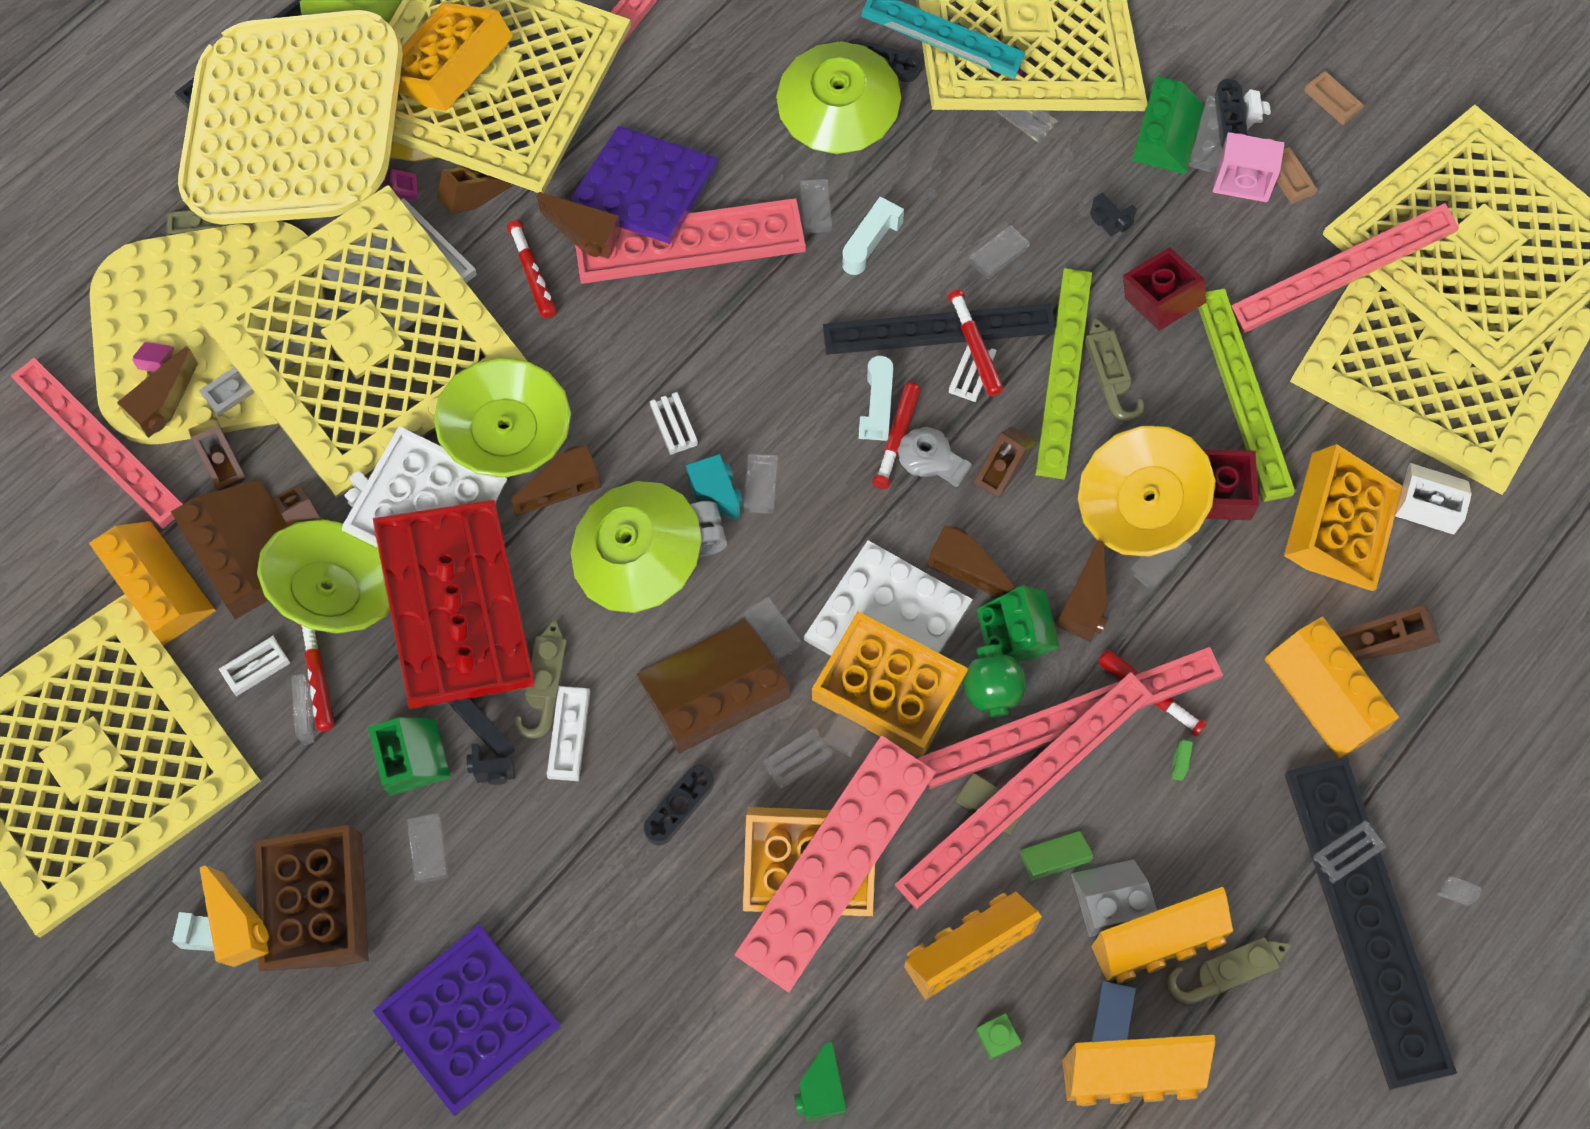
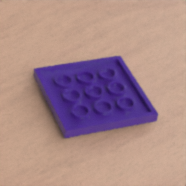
(645, 183)
(466, 1020)

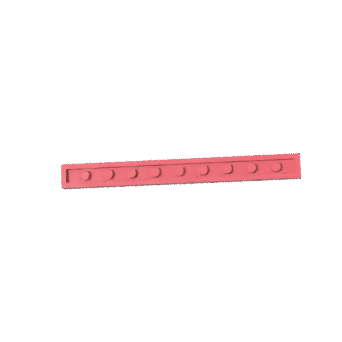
(1050, 723)
(1023, 791)

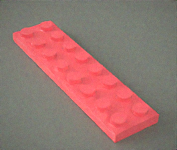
(702, 241)
(834, 863)

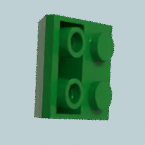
(1019, 623)
(408, 753)

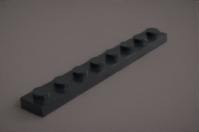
(936, 329)

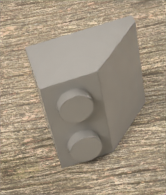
(1112, 895)

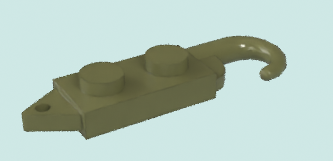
(1111, 369)
(547, 671)
(1230, 970)

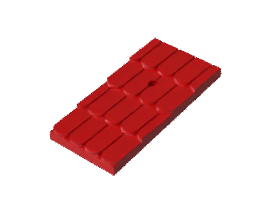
(452, 604)

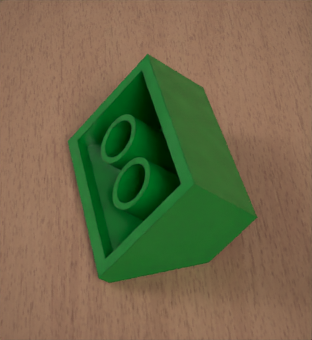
(1169, 126)

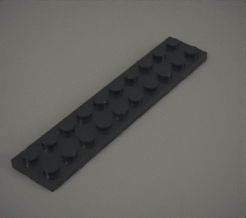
(1371, 930)

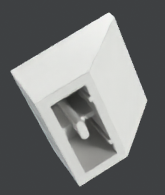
(1434, 499)

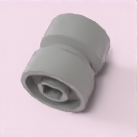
(711, 531)

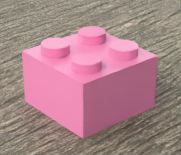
(1248, 167)

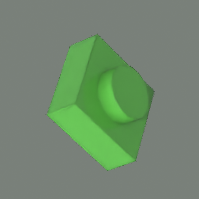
(998, 1036)

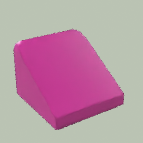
(402, 183)
(152, 356)

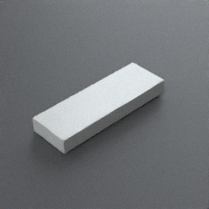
(568, 733)

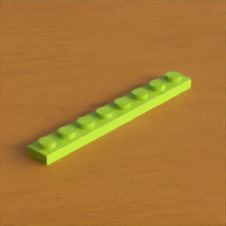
(1063, 374)
(1245, 396)

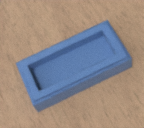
(1113, 1012)

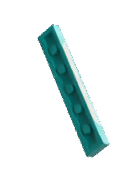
(945, 35)

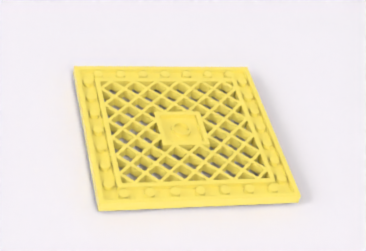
(1032, 22)
(535, 164)
(1482, 240)
(358, 338)
(1450, 366)
(89, 759)

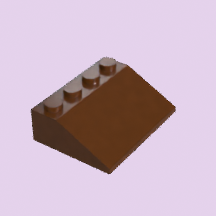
(227, 537)
(714, 685)
(312, 899)

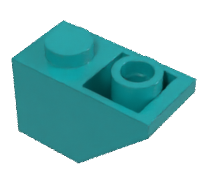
(711, 482)

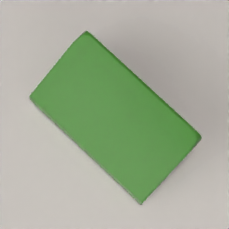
(1056, 855)

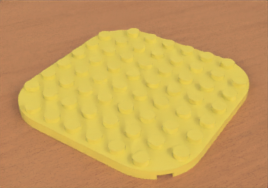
(291, 118)
(150, 296)

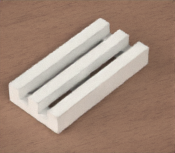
(963, 392)
(665, 403)
(259, 675)

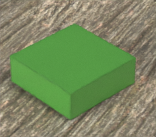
(1181, 760)

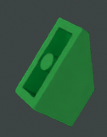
(821, 1088)

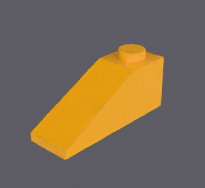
(234, 926)

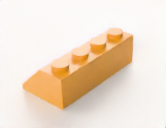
(152, 579)
(1331, 688)
(1163, 936)
(971, 944)

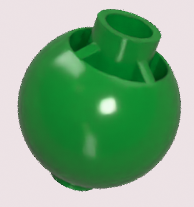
(994, 681)

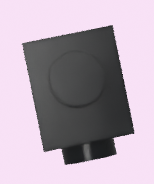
(1109, 217)
(491, 771)

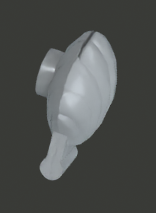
(928, 454)

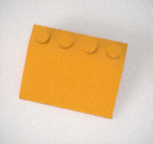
(450, 53)
(1343, 518)
(889, 684)
(772, 848)
(1138, 1069)

